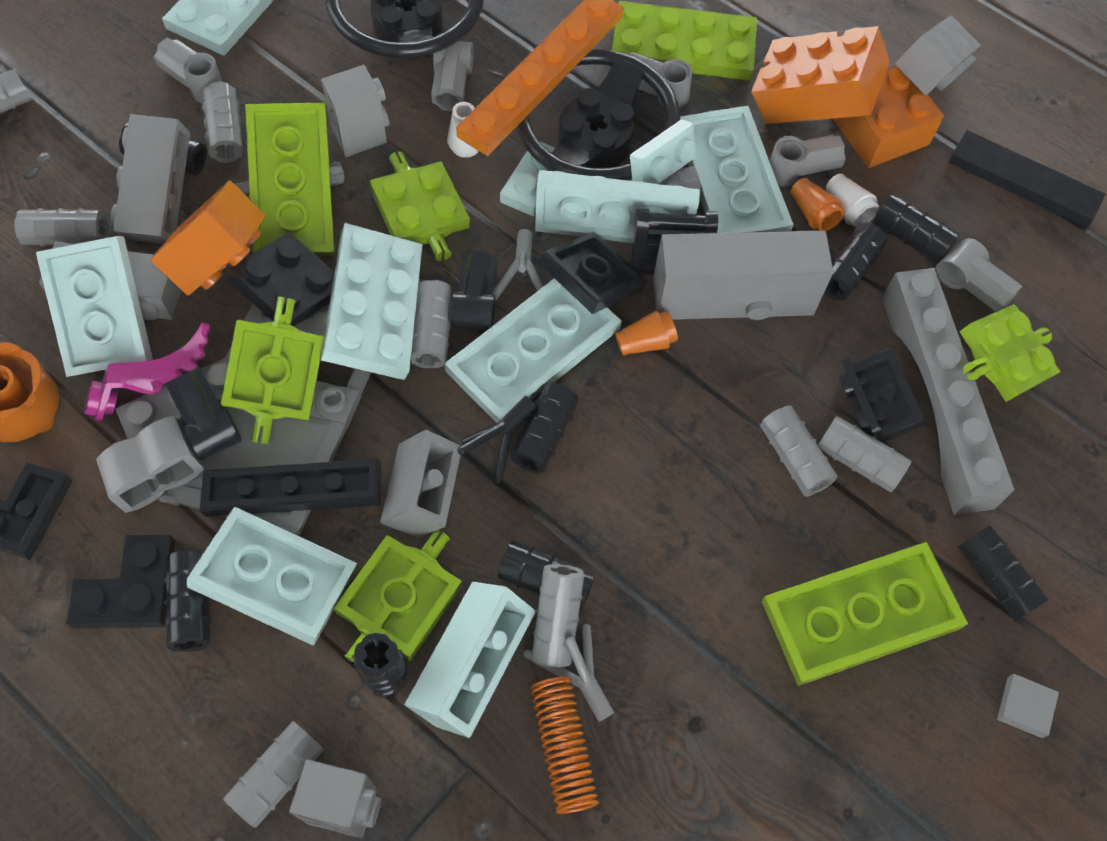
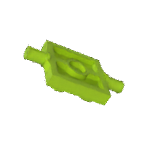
(420, 204)
(1009, 352)
(272, 370)
(400, 594)

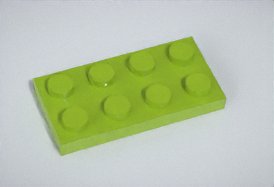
(705, 40)
(291, 173)
(863, 613)

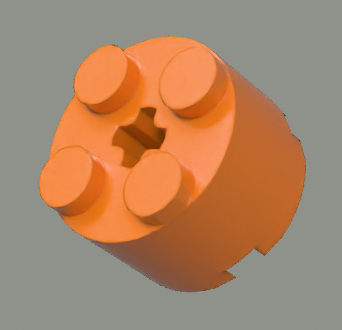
(26, 395)

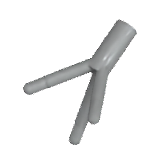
(521, 263)
(585, 668)

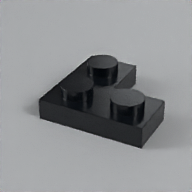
(30, 509)
(134, 597)

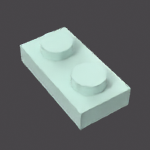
(664, 154)
(522, 185)

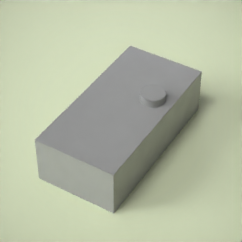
(741, 274)

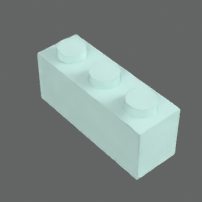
(470, 658)

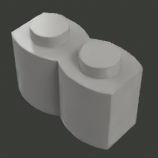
(149, 464)

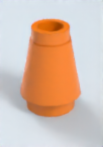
(818, 206)
(647, 334)

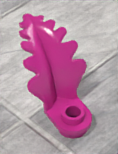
(144, 376)

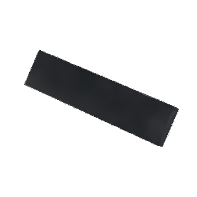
(1027, 178)
(291, 487)

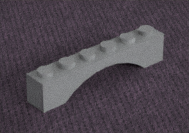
(969, 451)

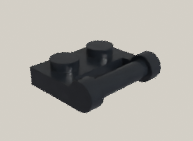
(646, 245)

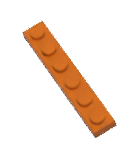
(538, 74)

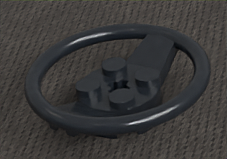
(406, 27)
(599, 122)

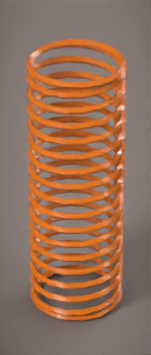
(563, 806)

